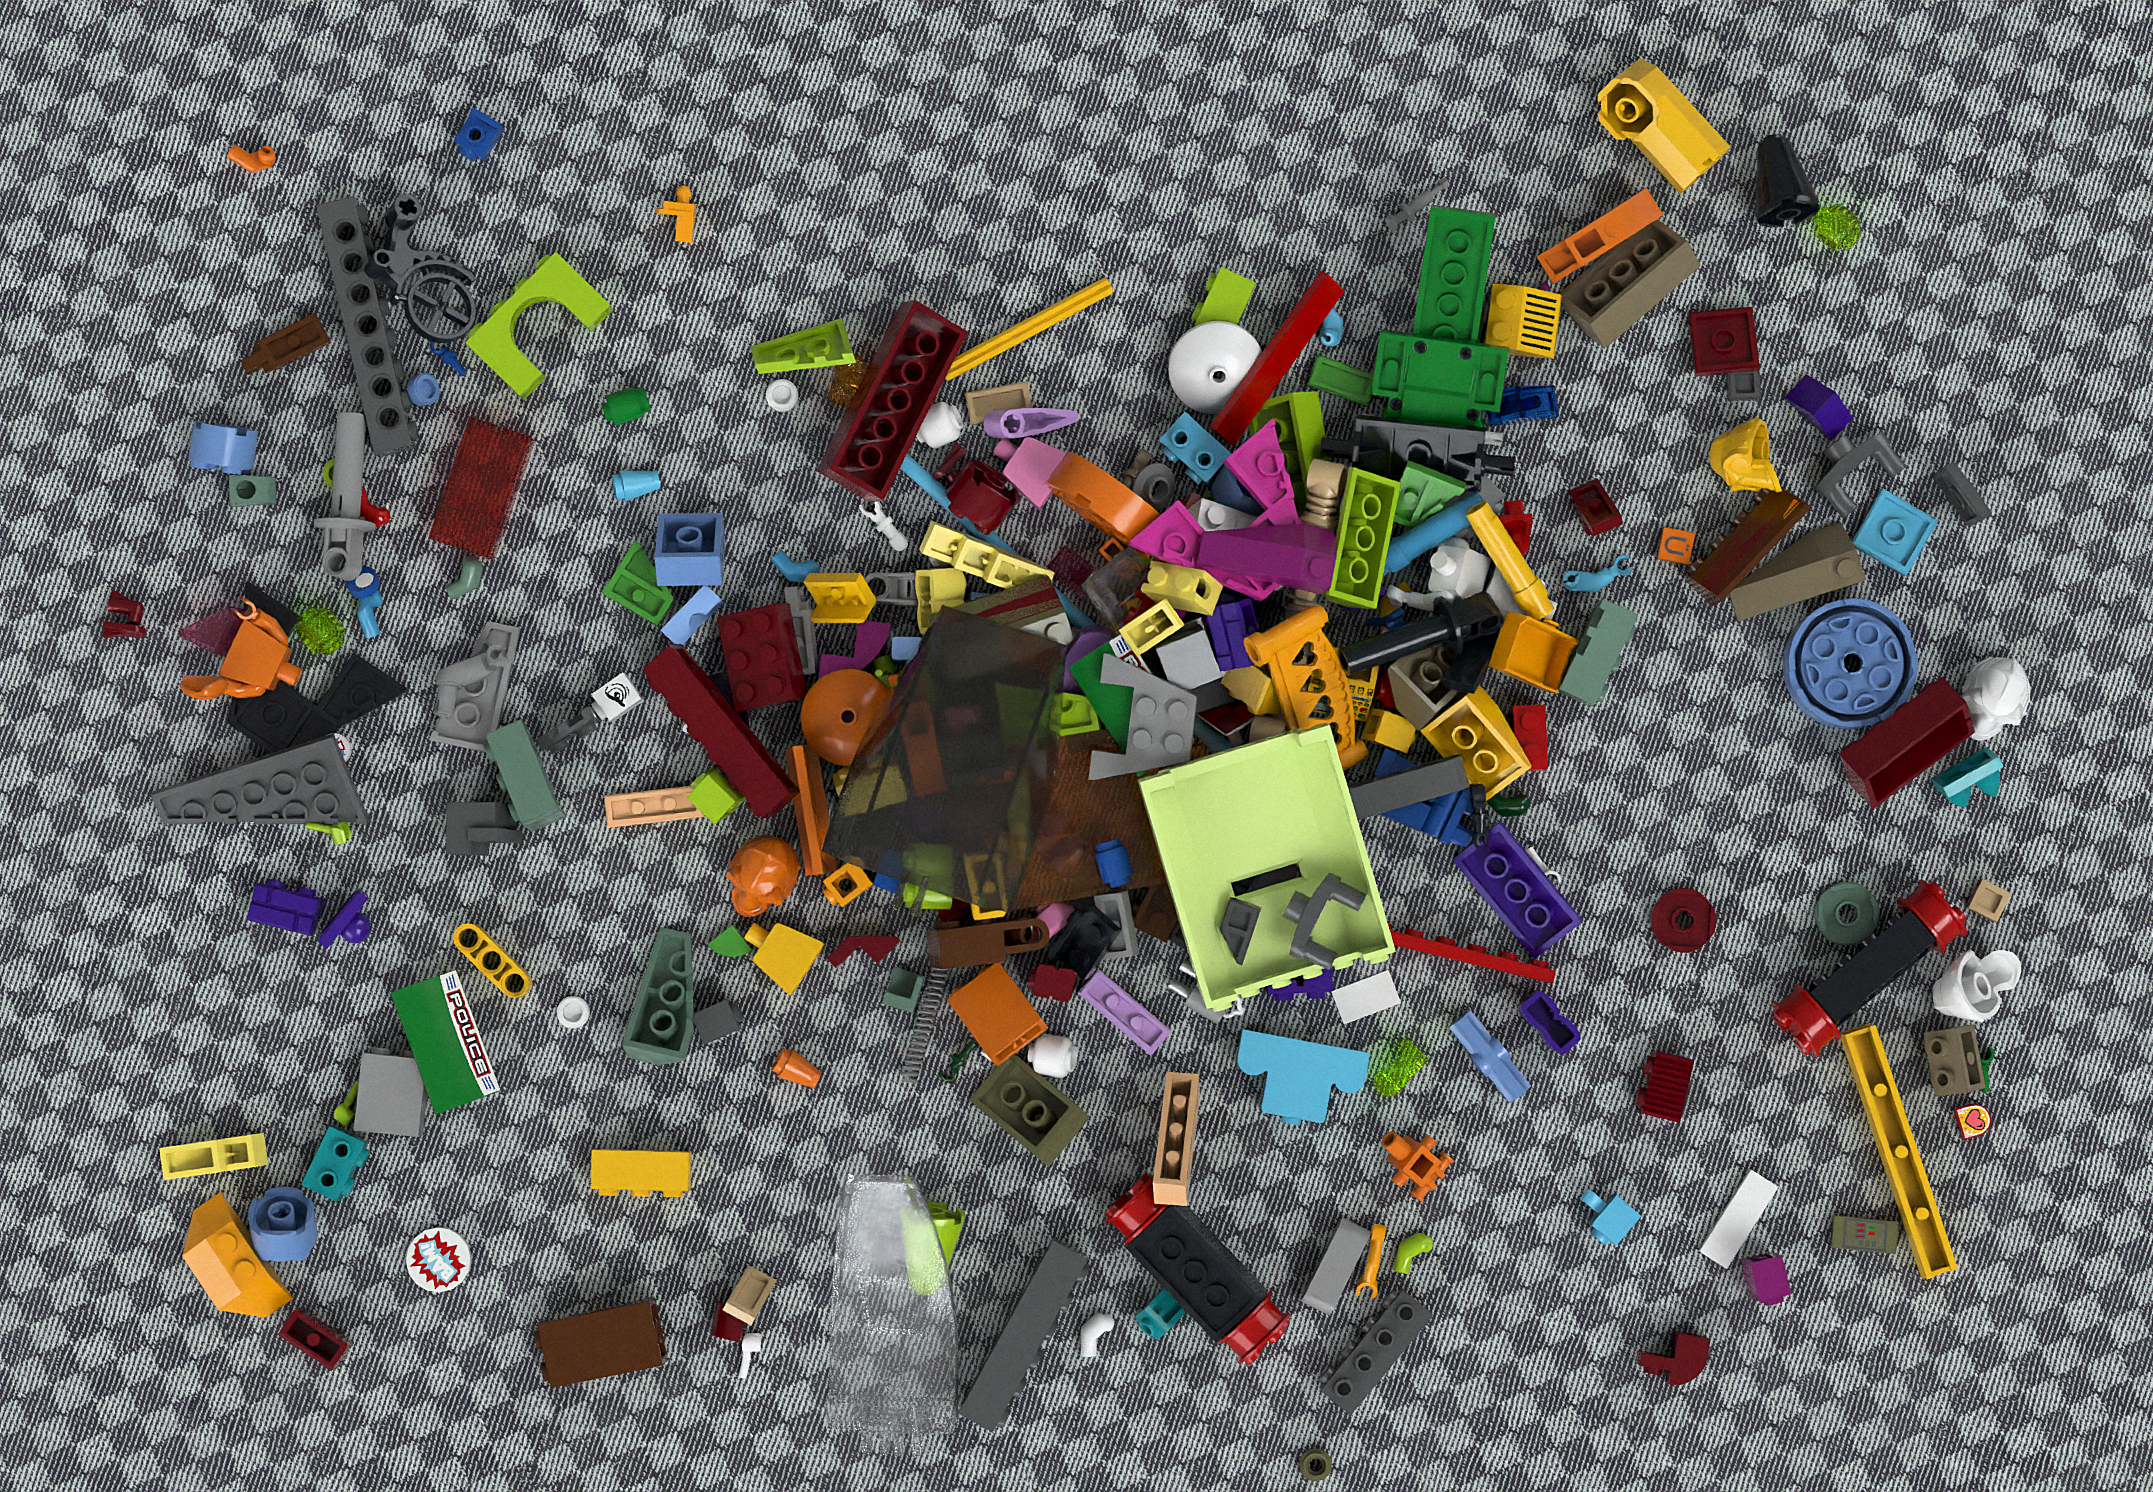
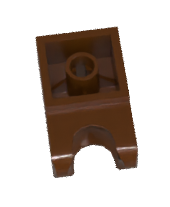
(982, 940)

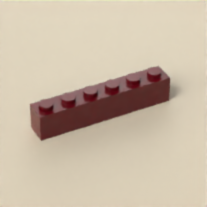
(720, 731)

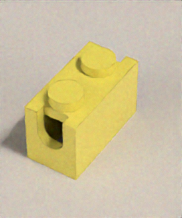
(1179, 587)

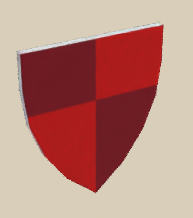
(1229, 720)

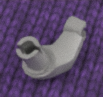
(463, 674)

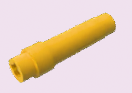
(1525, 586)

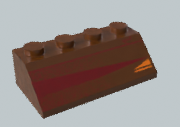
(1746, 544)

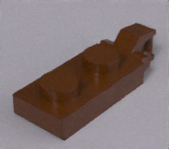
(287, 345)

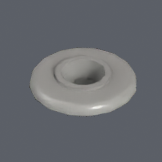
(1145, 480)

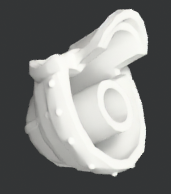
(1995, 695)
(1972, 984)

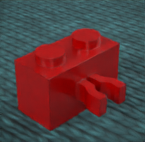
(1530, 730)

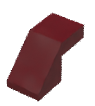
(875, 946)

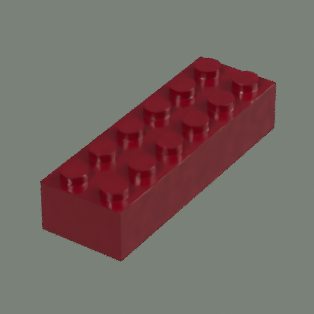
(892, 401)

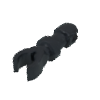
(1479, 815)

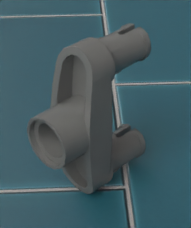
(1845, 458)
(1306, 911)

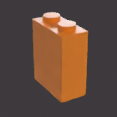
(996, 1013)

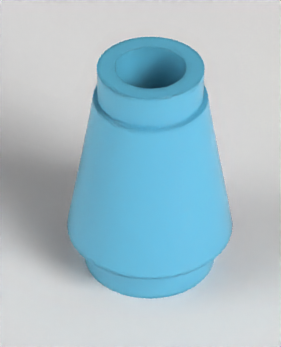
(634, 484)

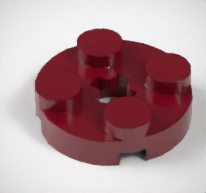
(1696, 907)

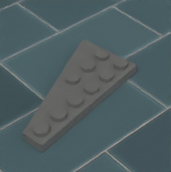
(279, 788)

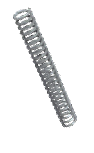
(917, 1055)

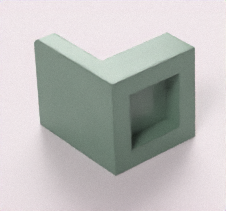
(903, 990)

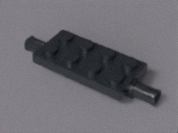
(1387, 444)

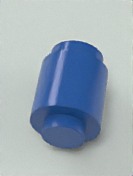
(1113, 862)

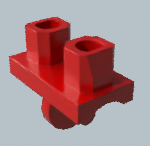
(1517, 524)

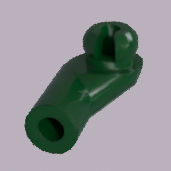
(1510, 806)

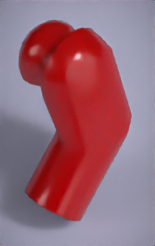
(373, 513)

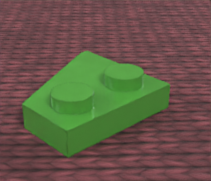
(1423, 493)
(637, 589)

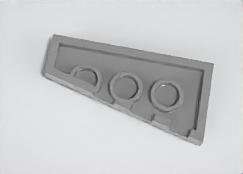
(480, 704)

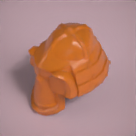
(762, 874)

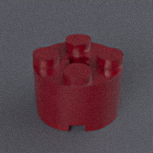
(981, 496)

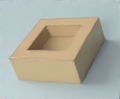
(1988, 900)

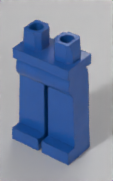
(1439, 817)

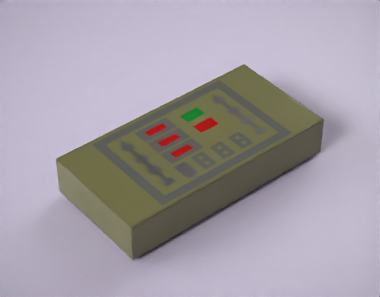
(1864, 1234)

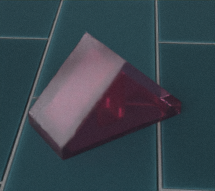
(1071, 571)
(215, 631)

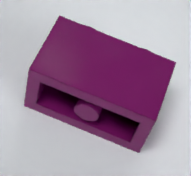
(1766, 1278)

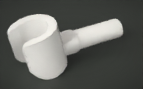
(1543, 867)
(750, 1343)

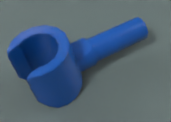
(1391, 621)

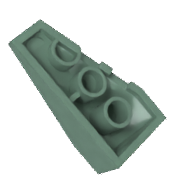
(664, 1007)

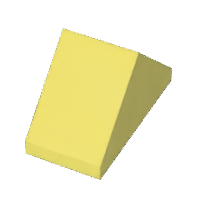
(1151, 627)

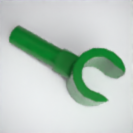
(1985, 1067)

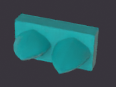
(1977, 769)

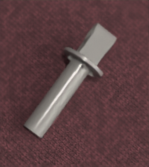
(345, 527)

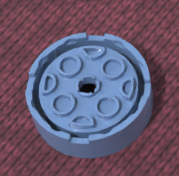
(1817, 672)

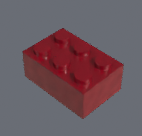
(762, 657)

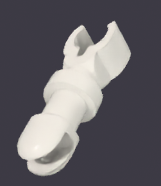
(884, 524)

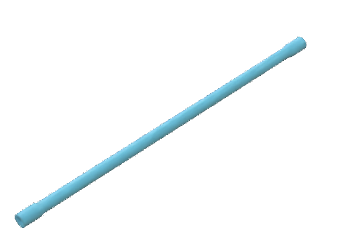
(1079, 619)

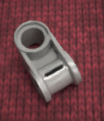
(896, 588)

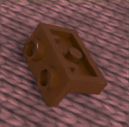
(1156, 912)

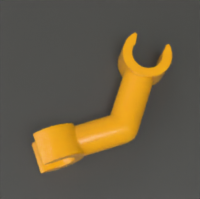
(1373, 1261)

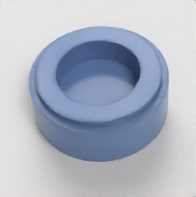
(423, 389)

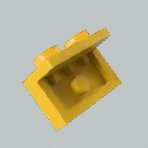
(840, 597)

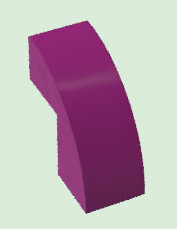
(869, 645)

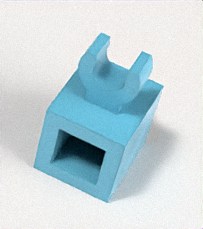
(1612, 1217)

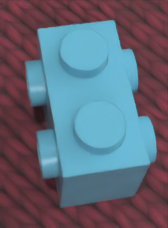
(1195, 450)

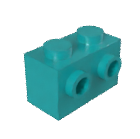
(332, 1161)

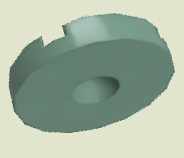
(1827, 913)

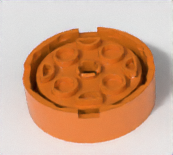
(1101, 499)

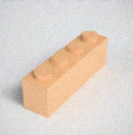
(1176, 1139)

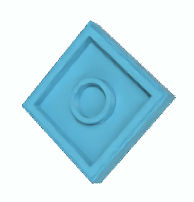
(1894, 532)

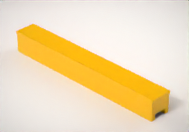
(1898, 1151)

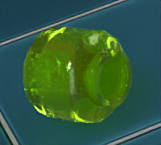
(1837, 227)
(320, 631)

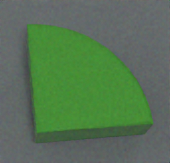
(730, 943)

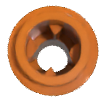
(795, 1068)

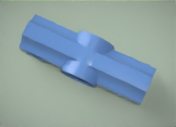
(1489, 1056)

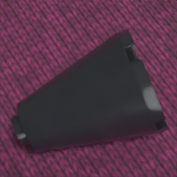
(1782, 185)

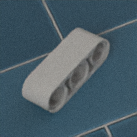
(1335, 1266)

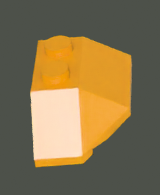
(228, 1265)

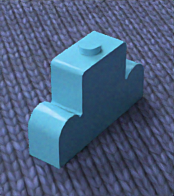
(1299, 1073)

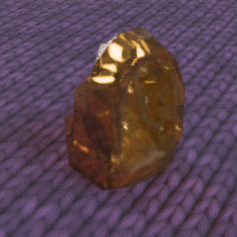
(846, 382)

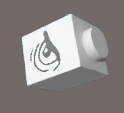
(616, 698)

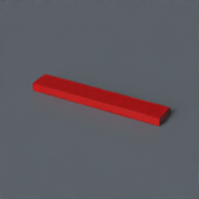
(1276, 358)

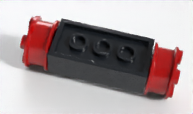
(1881, 959)
(1198, 1271)

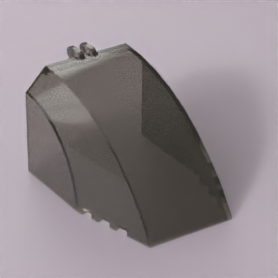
(957, 765)

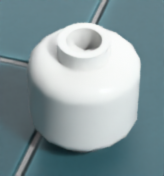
(940, 425)
(1053, 1056)

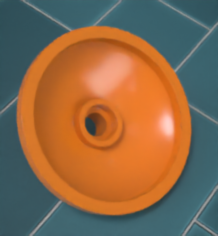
(824, 708)

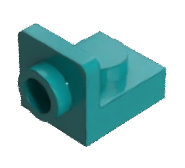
(1159, 1315)

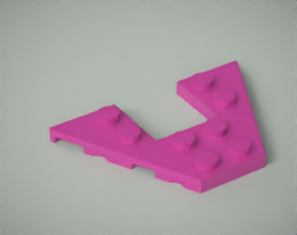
(1262, 472)

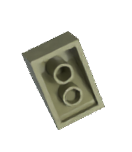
(1029, 1109)

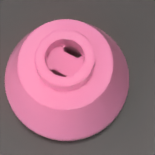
(1054, 916)

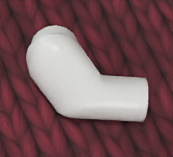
(1092, 1330)

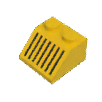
(1523, 320)

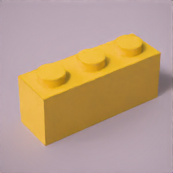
(641, 1171)

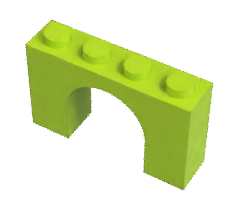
(551, 282)

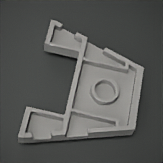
(1159, 722)

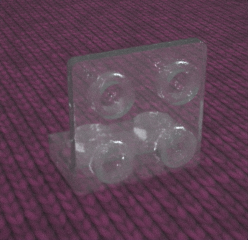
(1114, 586)

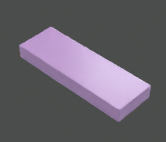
(1124, 1012)

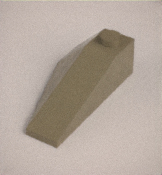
(1807, 569)
(1419, 684)

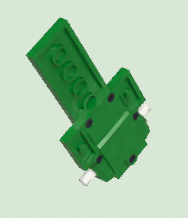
(1440, 367)

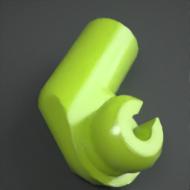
(1410, 1248)

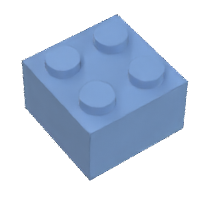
(690, 549)

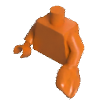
(253, 662)

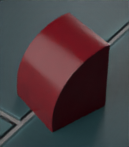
(726, 1325)

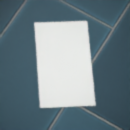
(1366, 997)

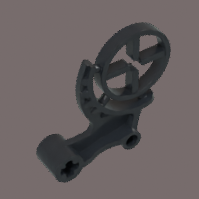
(399, 262)

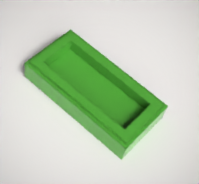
(1341, 380)

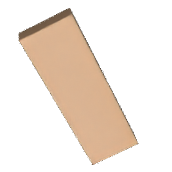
(650, 807)

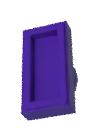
(348, 922)

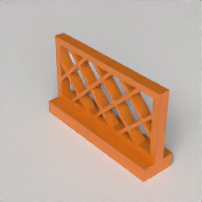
(810, 808)

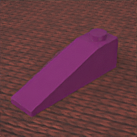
(1280, 554)

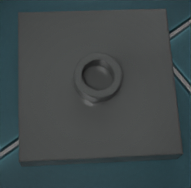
(1961, 494)

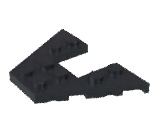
(288, 718)

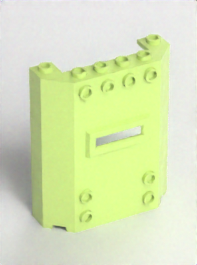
(1251, 815)

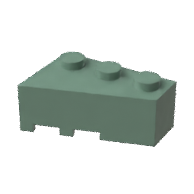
(1597, 652)

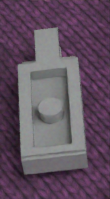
(804, 628)

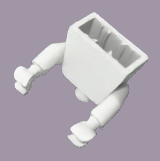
(1454, 575)

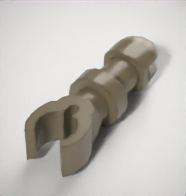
(1140, 462)

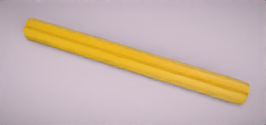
(1029, 327)

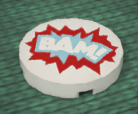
(438, 1259)

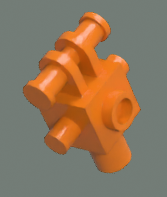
(1415, 1162)

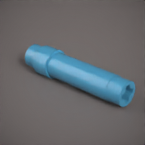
(1429, 533)

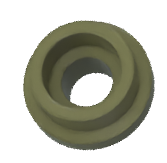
(1315, 1475)

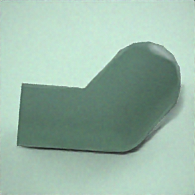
(469, 578)

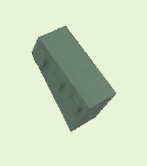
(523, 776)

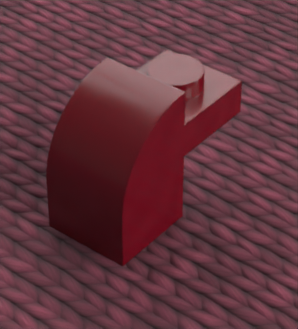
(1685, 1361)

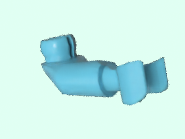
(1594, 582)

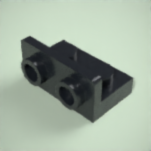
(1084, 940)

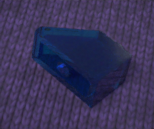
(1525, 405)

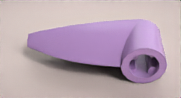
(1026, 421)

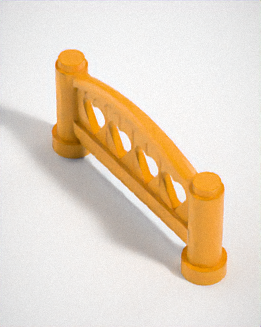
(1279, 648)

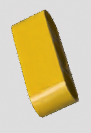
(478, 953)

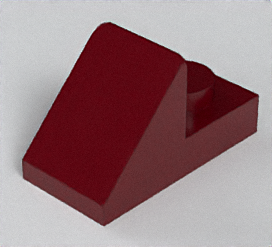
(1595, 508)

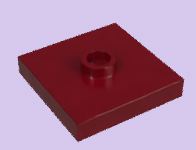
(1723, 341)

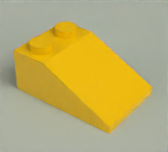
(1481, 735)

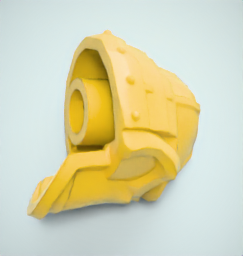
(1743, 457)

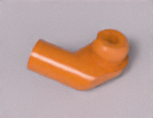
(253, 161)

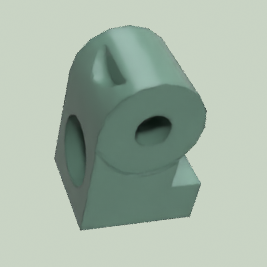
(251, 490)

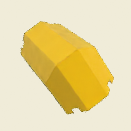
(1660, 123)

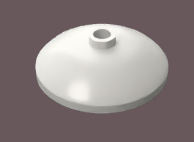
(1203, 352)

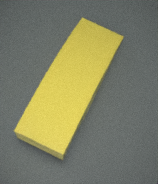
(213, 1156)

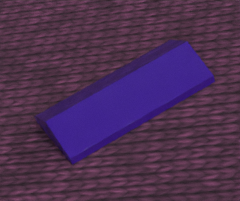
(1518, 890)

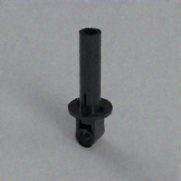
(1447, 625)

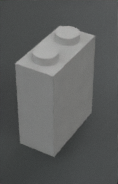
(390, 1094)

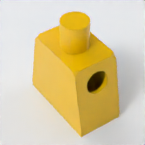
(784, 954)

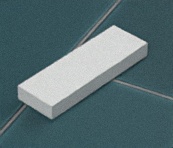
(1738, 1218)

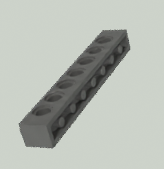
(333, 219)

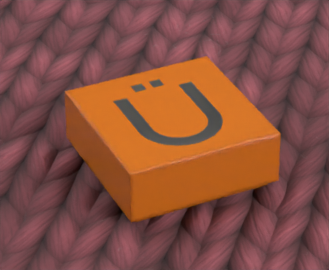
(1675, 546)

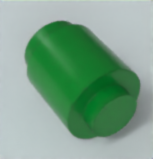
(626, 405)

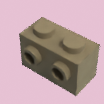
(1954, 1060)

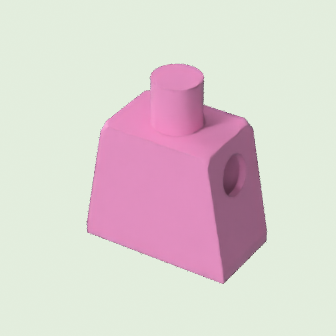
(1029, 467)

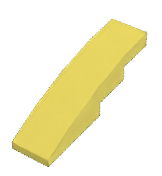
(980, 557)

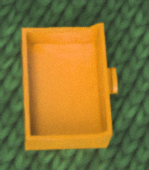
(1532, 651)

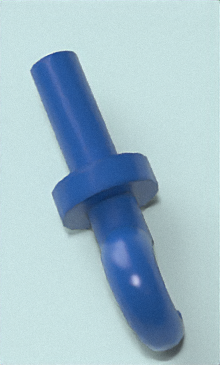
(449, 357)

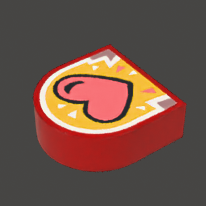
(1972, 1120)

